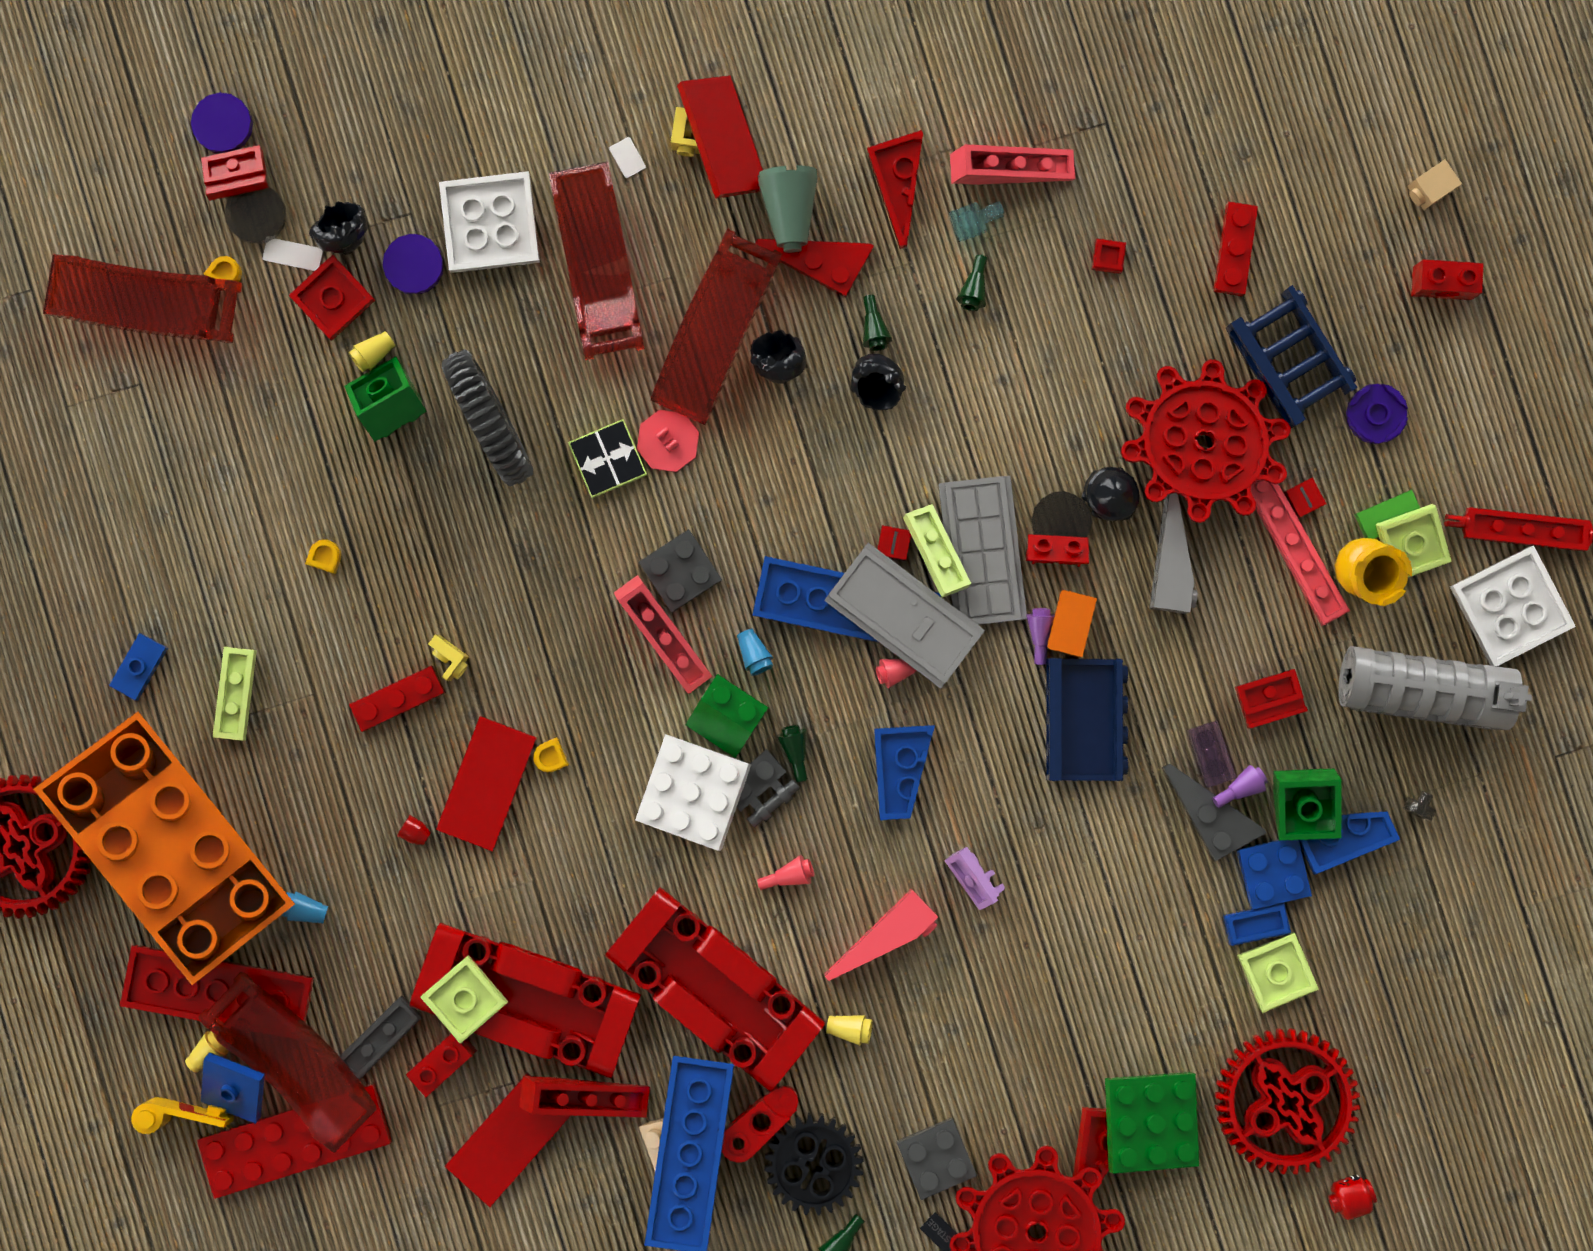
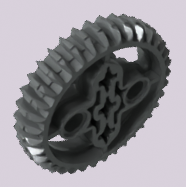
(487, 417)

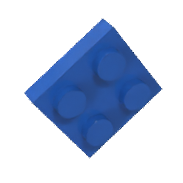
(1274, 873)

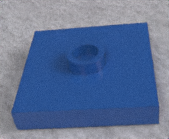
(232, 1087)

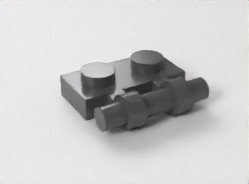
(762, 774)

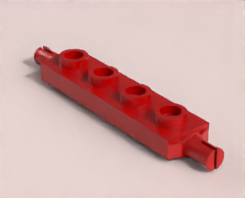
(1523, 529)

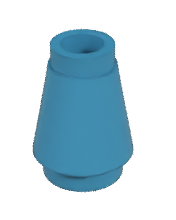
(754, 653)
(305, 909)

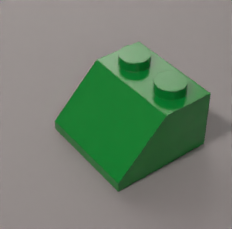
(385, 399)
(726, 716)
(1307, 804)

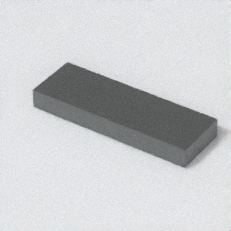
(380, 1037)

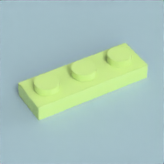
(937, 550)
(234, 693)

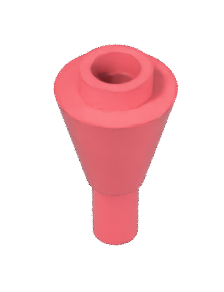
(893, 671)
(793, 873)

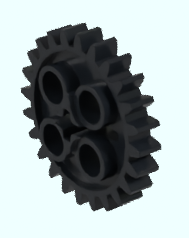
(838, 1174)

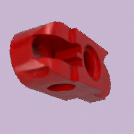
(777, 1105)

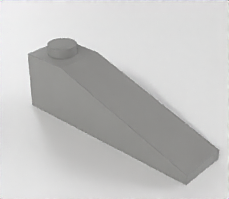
(1173, 571)

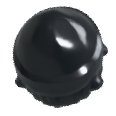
(340, 228)
(778, 356)
(877, 382)
(1111, 494)

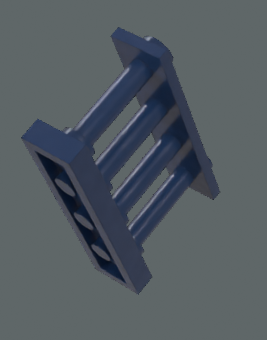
(1260, 358)

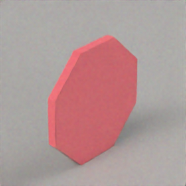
(667, 441)

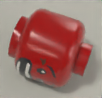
(1352, 1197)

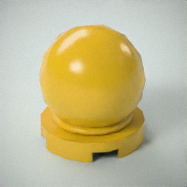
(1373, 571)

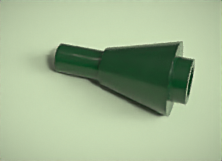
(973, 291)
(875, 331)
(794, 745)
(844, 1238)

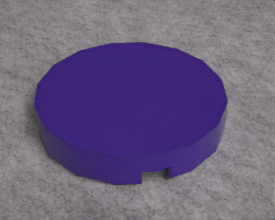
(221, 123)
(413, 264)
(1377, 413)

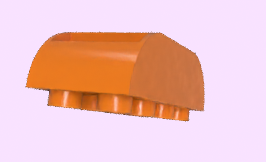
(164, 847)

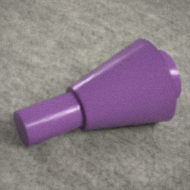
(1040, 625)
(1248, 783)

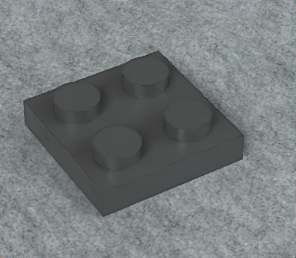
(680, 571)
(936, 1158)

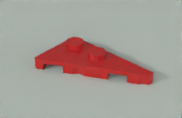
(896, 170)
(827, 263)
(1092, 1141)

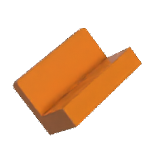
(1071, 623)

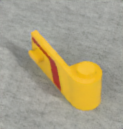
(158, 1111)

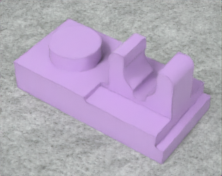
(973, 879)

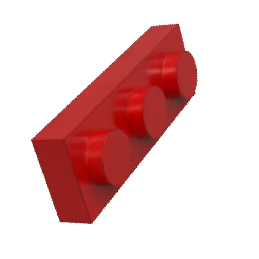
(1235, 249)
(397, 698)

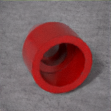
(414, 831)

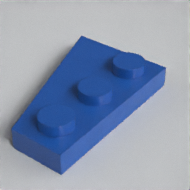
(899, 768)
(1359, 836)

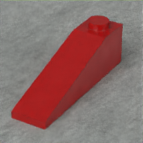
(582, 1097)

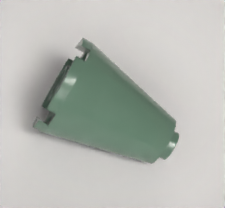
(789, 203)

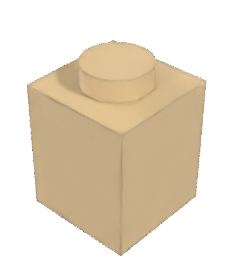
(1433, 185)

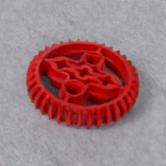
(34, 854)
(1321, 1148)

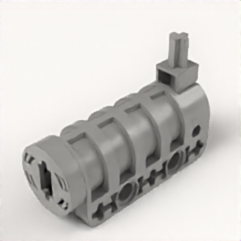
(1431, 689)

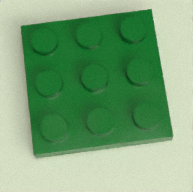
(1152, 1122)

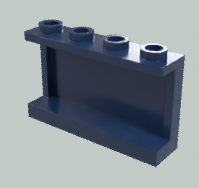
(1085, 719)

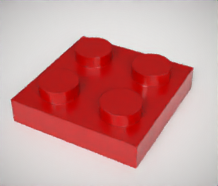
(332, 297)

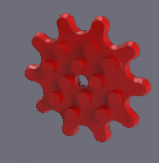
(1224, 415)
(1032, 1197)

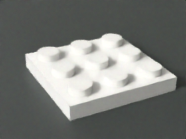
(489, 222)
(1512, 606)
(693, 792)

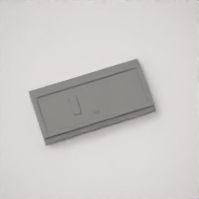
(985, 537)
(904, 615)

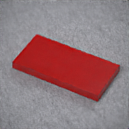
(721, 135)
(486, 783)
(502, 1147)

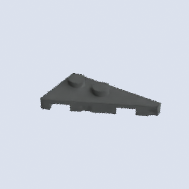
(1219, 828)

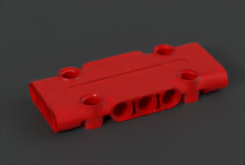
(715, 989)
(544, 1001)

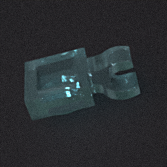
(970, 220)

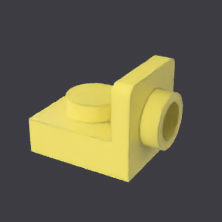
(680, 131)
(447, 651)

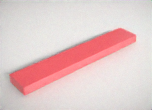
(1298, 552)

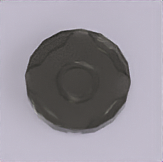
(256, 215)
(1061, 516)

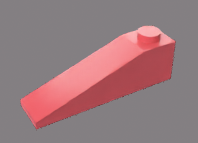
(1010, 165)
(662, 634)
(896, 928)

